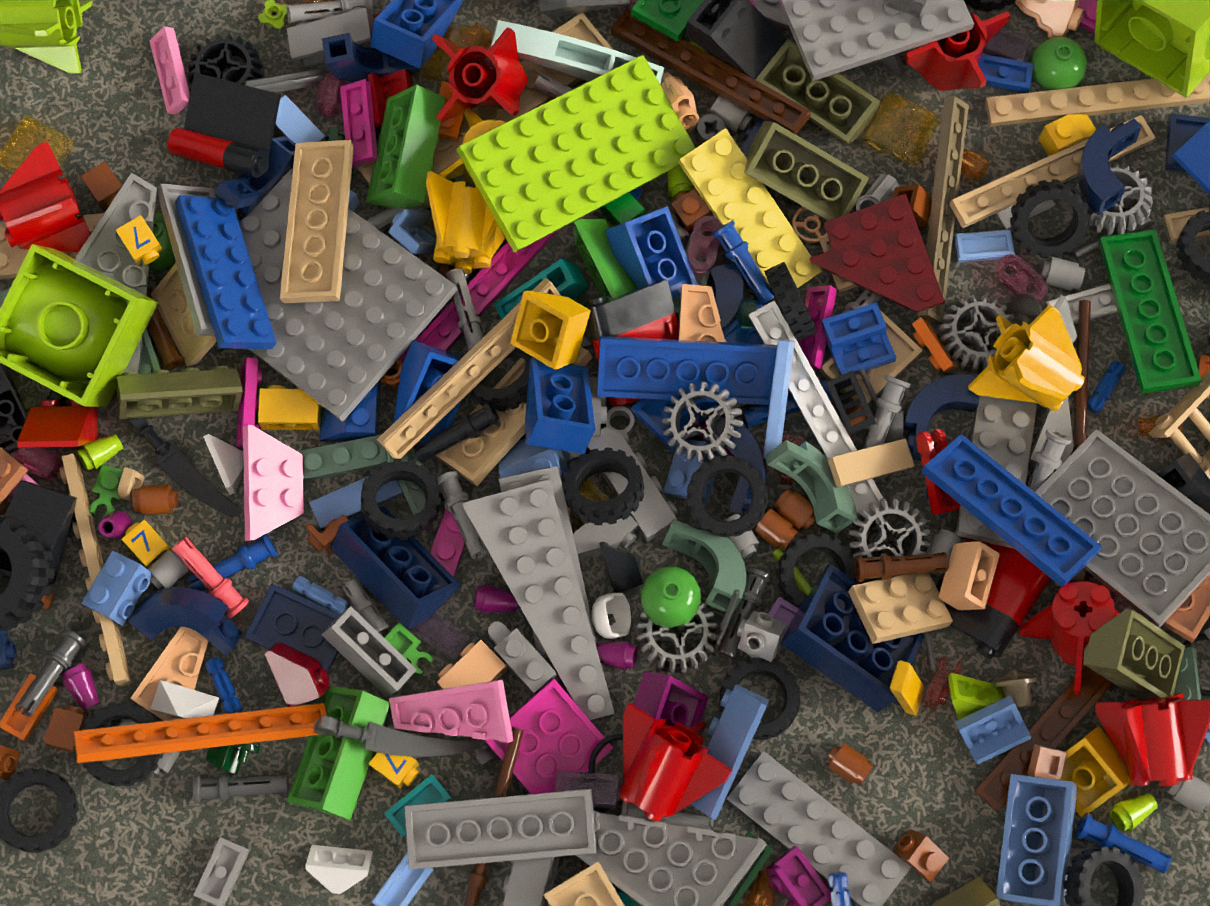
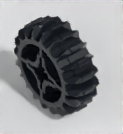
(224, 49)

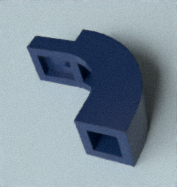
(355, 63)
(1095, 179)
(248, 191)
(727, 290)
(937, 396)
(747, 448)
(186, 609)

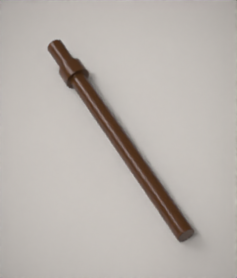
(1083, 354)
(477, 878)

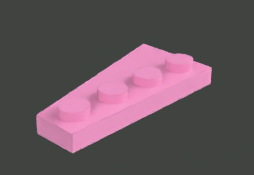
(465, 710)

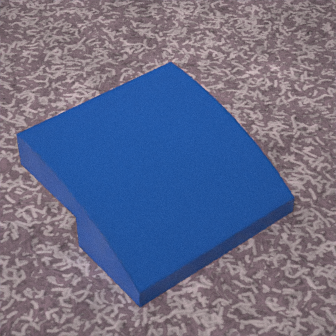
(858, 339)

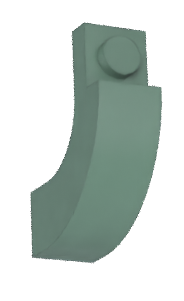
(810, 468)
(716, 555)

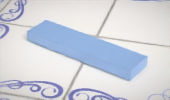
(779, 395)

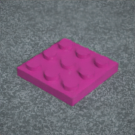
(553, 739)

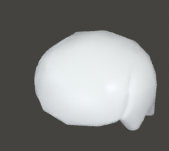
(611, 604)

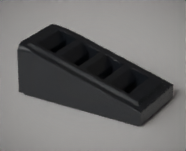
(840, 383)

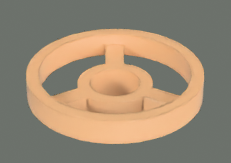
(803, 225)

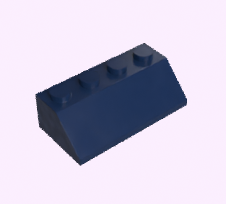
(395, 570)

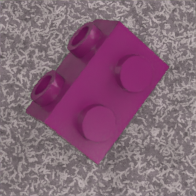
(797, 880)

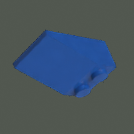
(407, 28)
(652, 251)
(419, 372)
(559, 407)

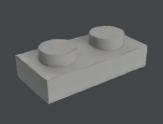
(599, 407)
(221, 872)

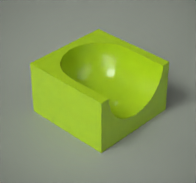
(1158, 38)
(71, 326)

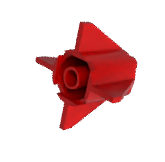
(954, 59)
(483, 76)
(42, 206)
(1071, 620)
(1157, 736)
(665, 764)

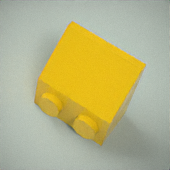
(550, 328)
(1095, 770)

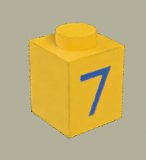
(140, 241)
(145, 542)
(396, 769)

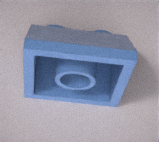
(528, 458)

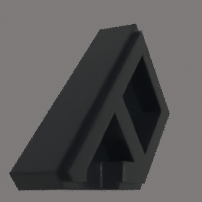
(621, 568)

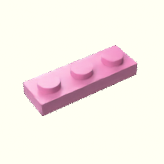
(170, 70)

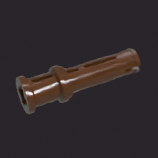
(887, 566)

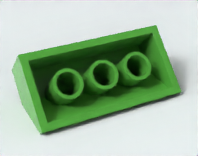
(406, 149)
(599, 258)
(337, 767)

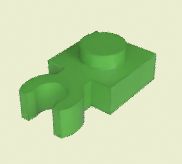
(107, 488)
(406, 645)

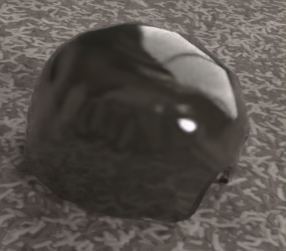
(1023, 307)

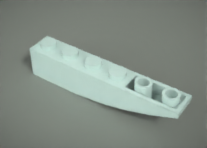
(567, 53)

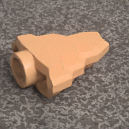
(1053, 15)
(681, 100)

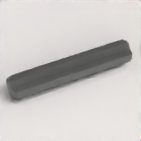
(288, 81)

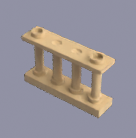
(1168, 424)

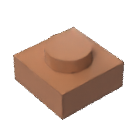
(1046, 762)

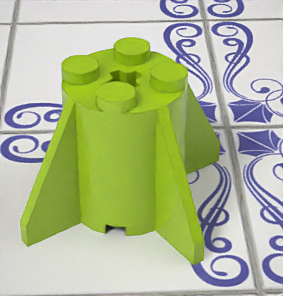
(44, 30)

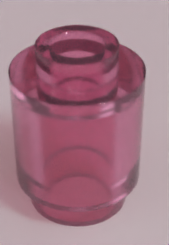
(329, 96)
(39, 462)

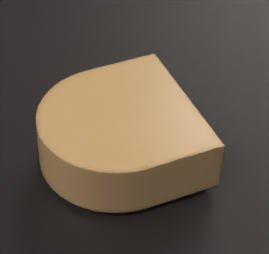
(129, 481)

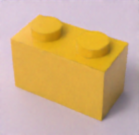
(287, 409)

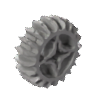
(1135, 193)
(956, 339)
(714, 415)
(903, 531)
(664, 635)

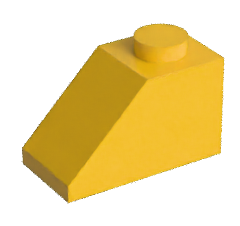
(1066, 132)

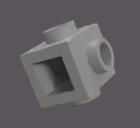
(761, 635)

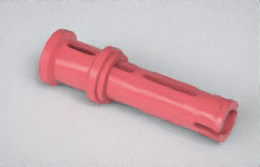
(213, 581)

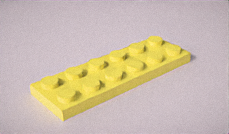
(730, 194)

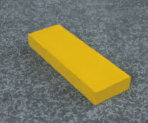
(907, 688)

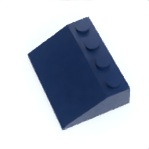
(835, 642)

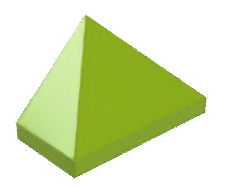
(971, 694)

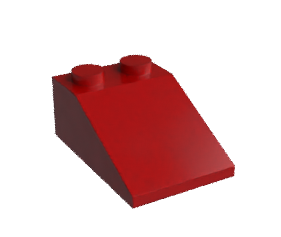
(59, 425)

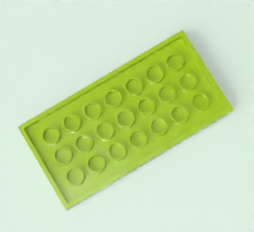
(576, 153)

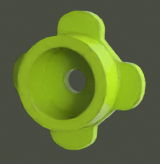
(276, 21)

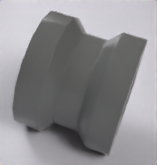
(708, 120)

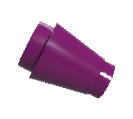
(120, 523)
(493, 599)
(617, 654)
(81, 686)

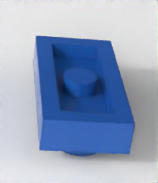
(1006, 73)

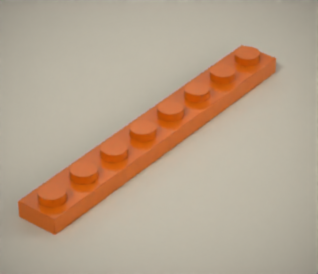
(196, 733)

